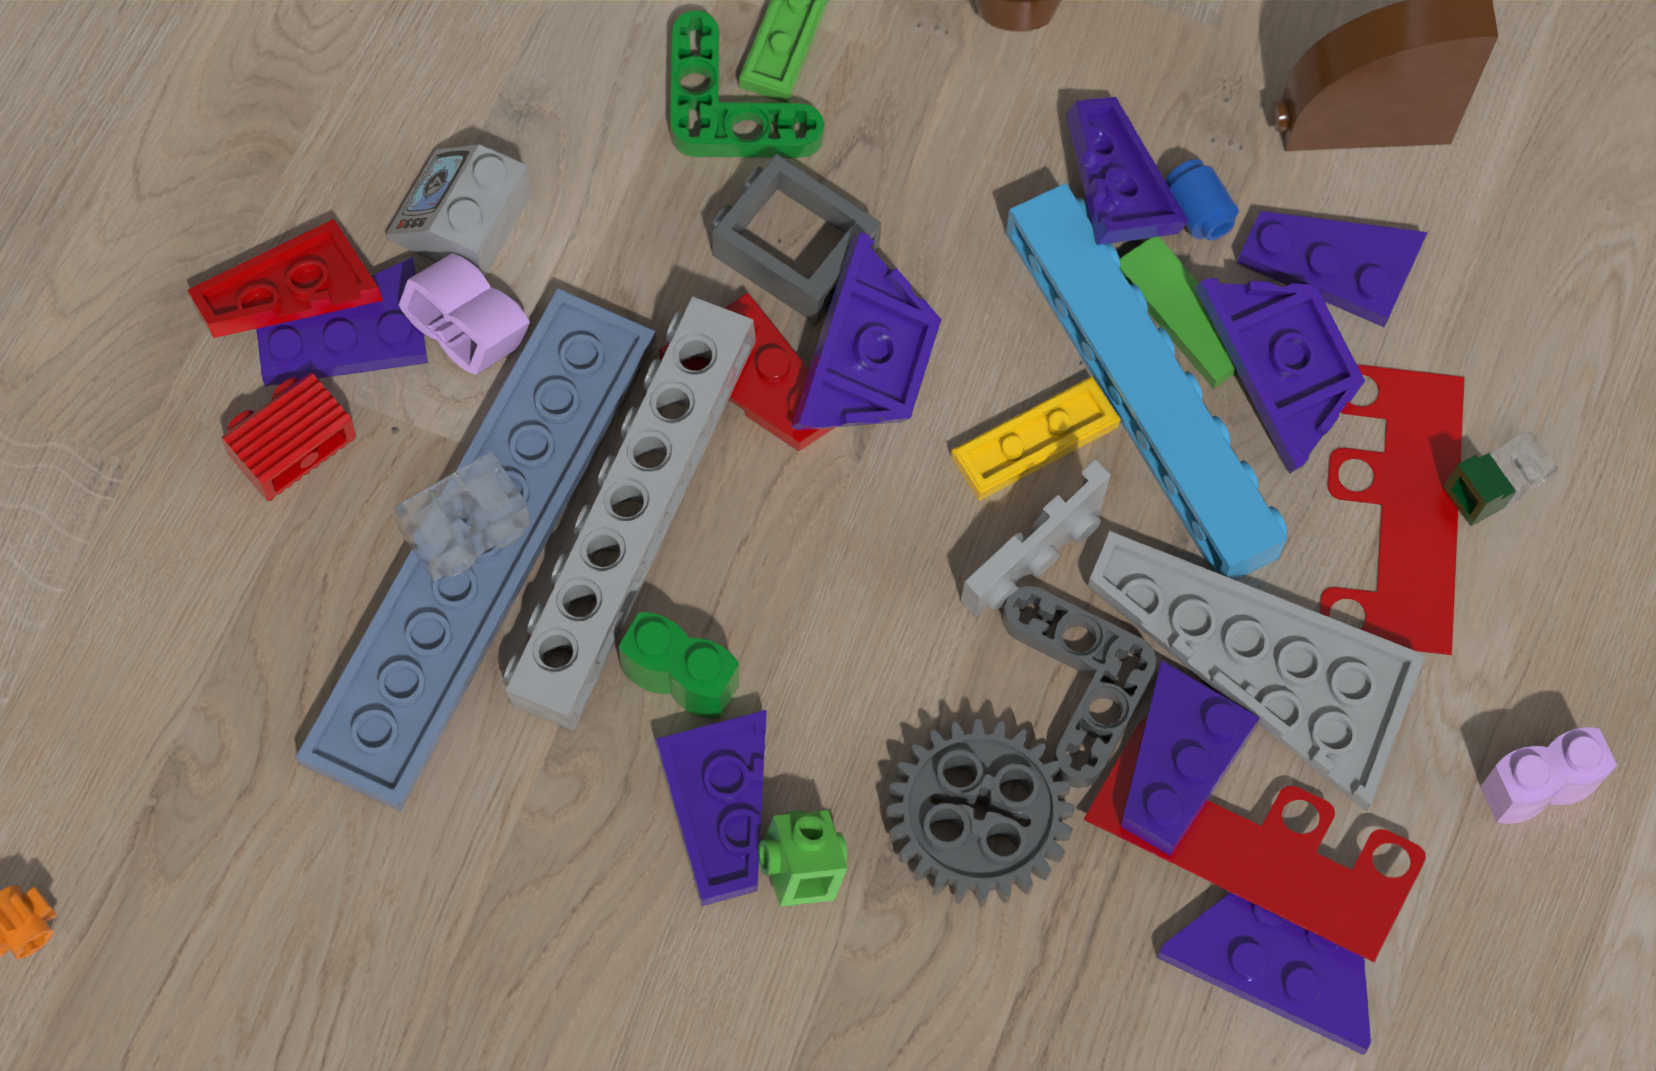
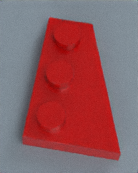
(287, 283)
(770, 379)

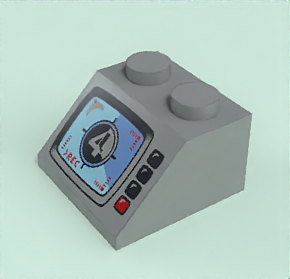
(463, 205)

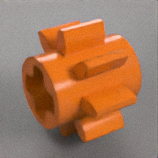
(24, 921)

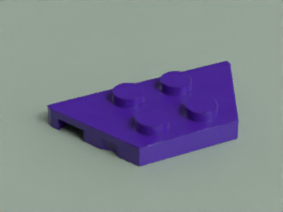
(869, 347)
(1286, 358)
(1277, 968)

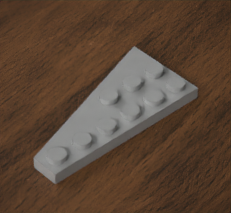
(1308, 677)

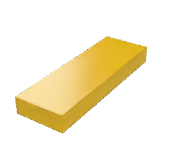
(1035, 438)

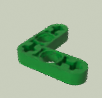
(719, 118)

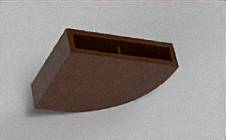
(1389, 77)

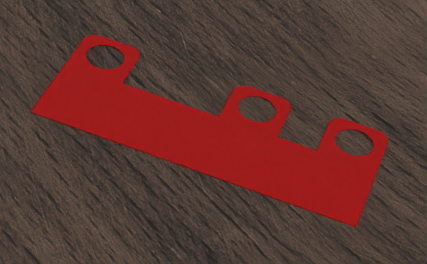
(1416, 514)
(1275, 864)

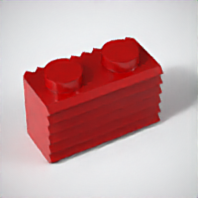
(288, 435)

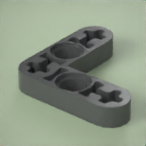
(1098, 662)

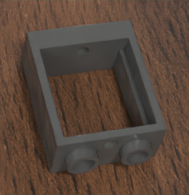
(805, 296)

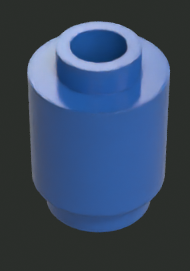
(1203, 200)

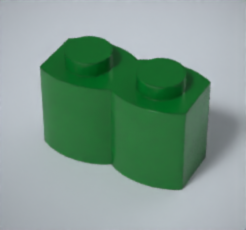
(666, 661)

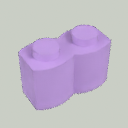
(464, 313)
(1552, 775)

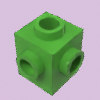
(803, 857)

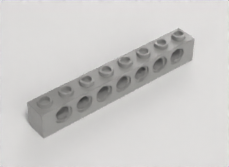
(565, 691)

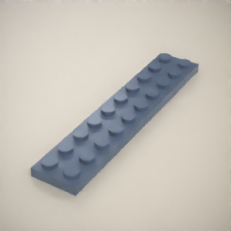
(436, 633)

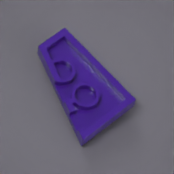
(1119, 176)
(1350, 263)
(348, 339)
(1182, 757)
(717, 800)

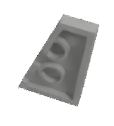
(1038, 552)

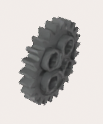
(968, 860)

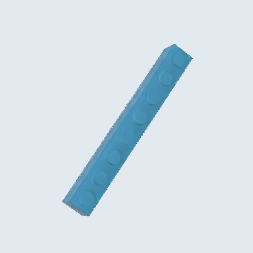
(1146, 384)

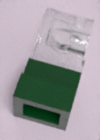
(1499, 477)

